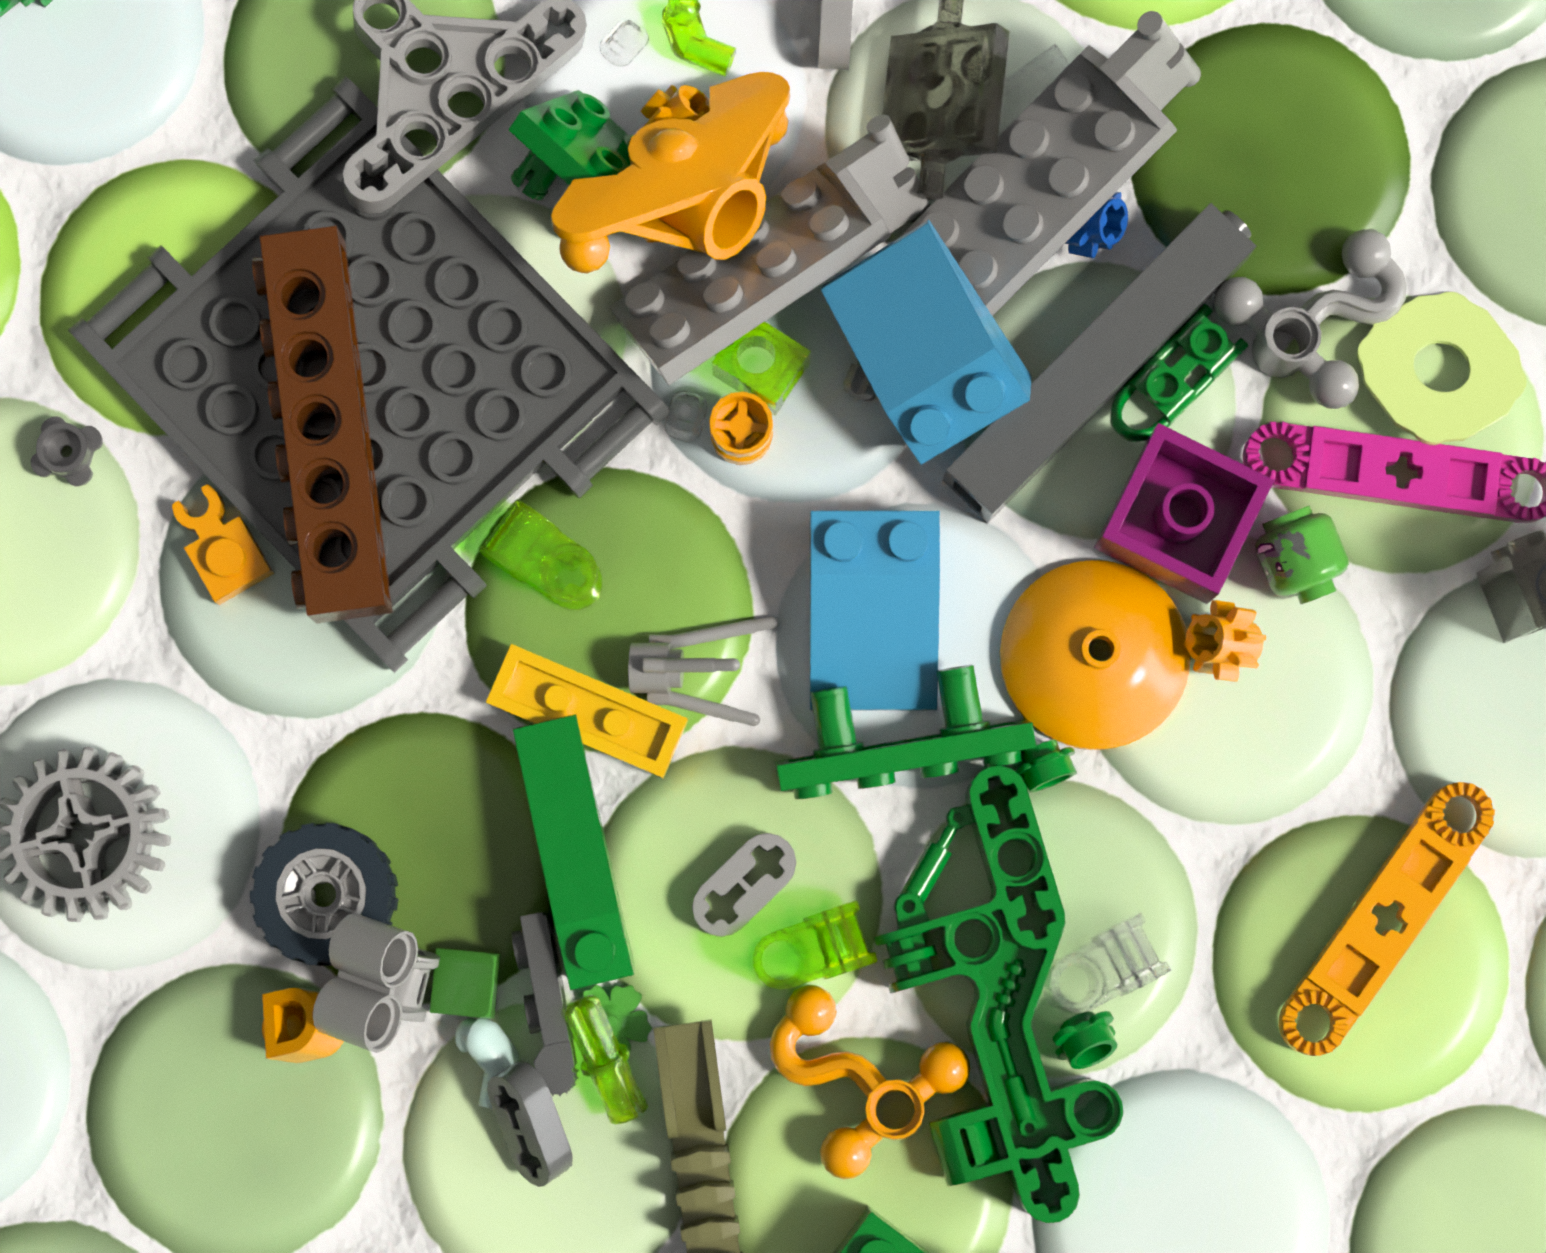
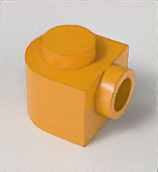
(290, 1027)

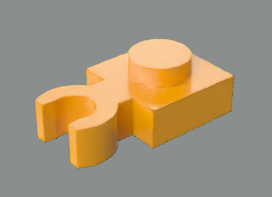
(225, 553)

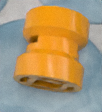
(741, 416)

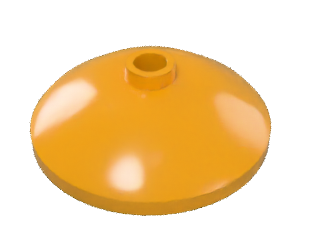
(1058, 681)

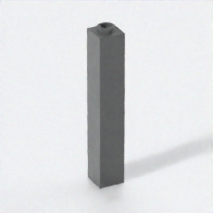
(1100, 361)

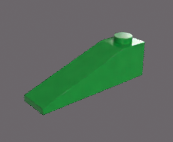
(574, 853)

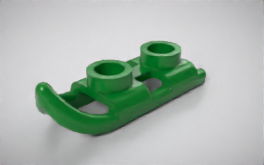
(1164, 386)

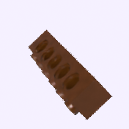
(320, 262)

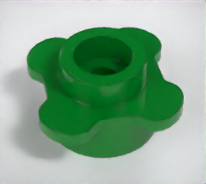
(1086, 1039)

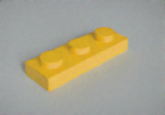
(606, 716)

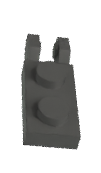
(546, 1008)

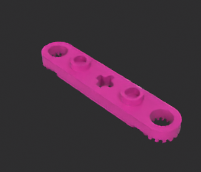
(1355, 463)

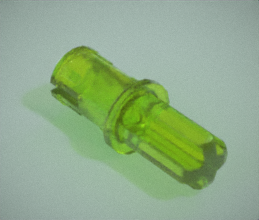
(605, 1060)

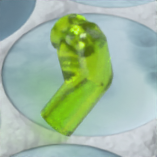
(689, 39)

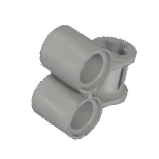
(376, 985)

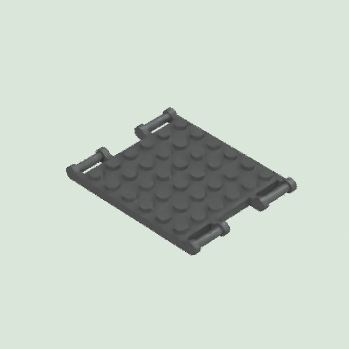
(462, 358)

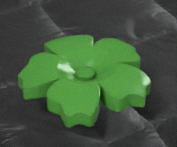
(619, 1013)

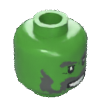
(1301, 554)

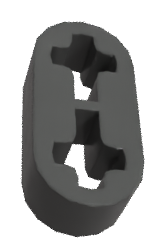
(530, 1123)

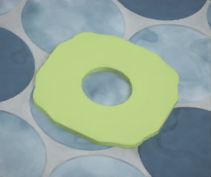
(1432, 415)

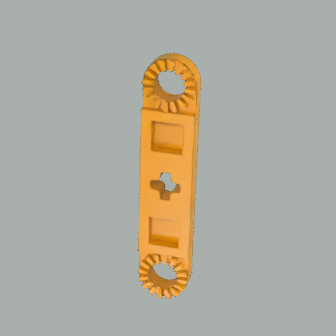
(1359, 958)

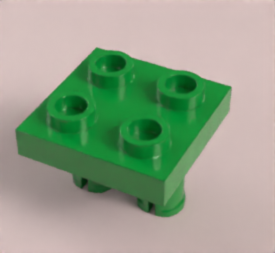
(568, 140)

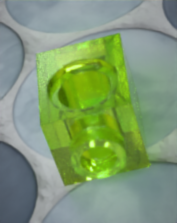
(773, 384)

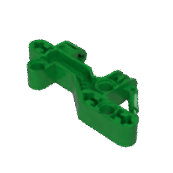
(1022, 1111)

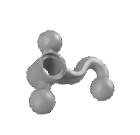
(1333, 381)

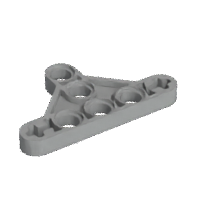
(467, 64)

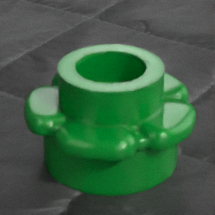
(1046, 765)

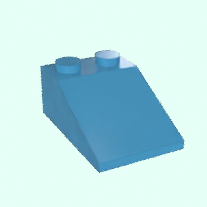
(927, 343)
(875, 607)

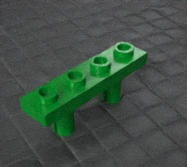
(936, 754)

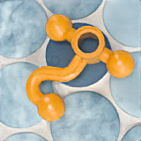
(846, 1149)

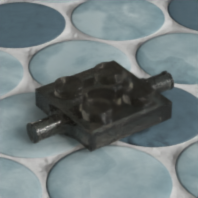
(946, 92)

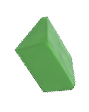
(465, 983)

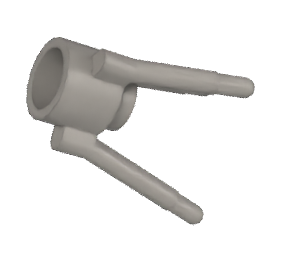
(659, 667)

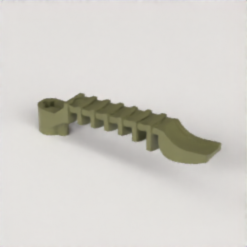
(697, 1130)

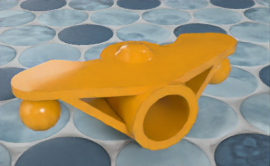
(685, 179)

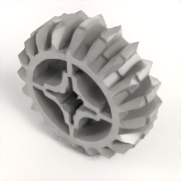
(76, 807)

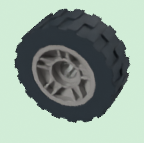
(321, 855)

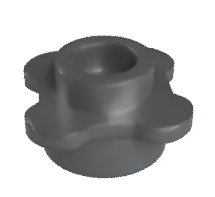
(57, 435)

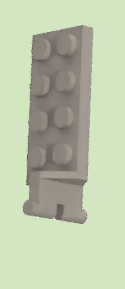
(1061, 160)
(802, 241)

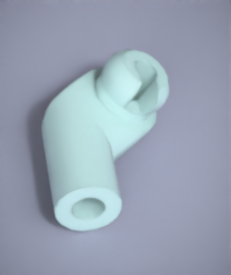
(488, 1047)

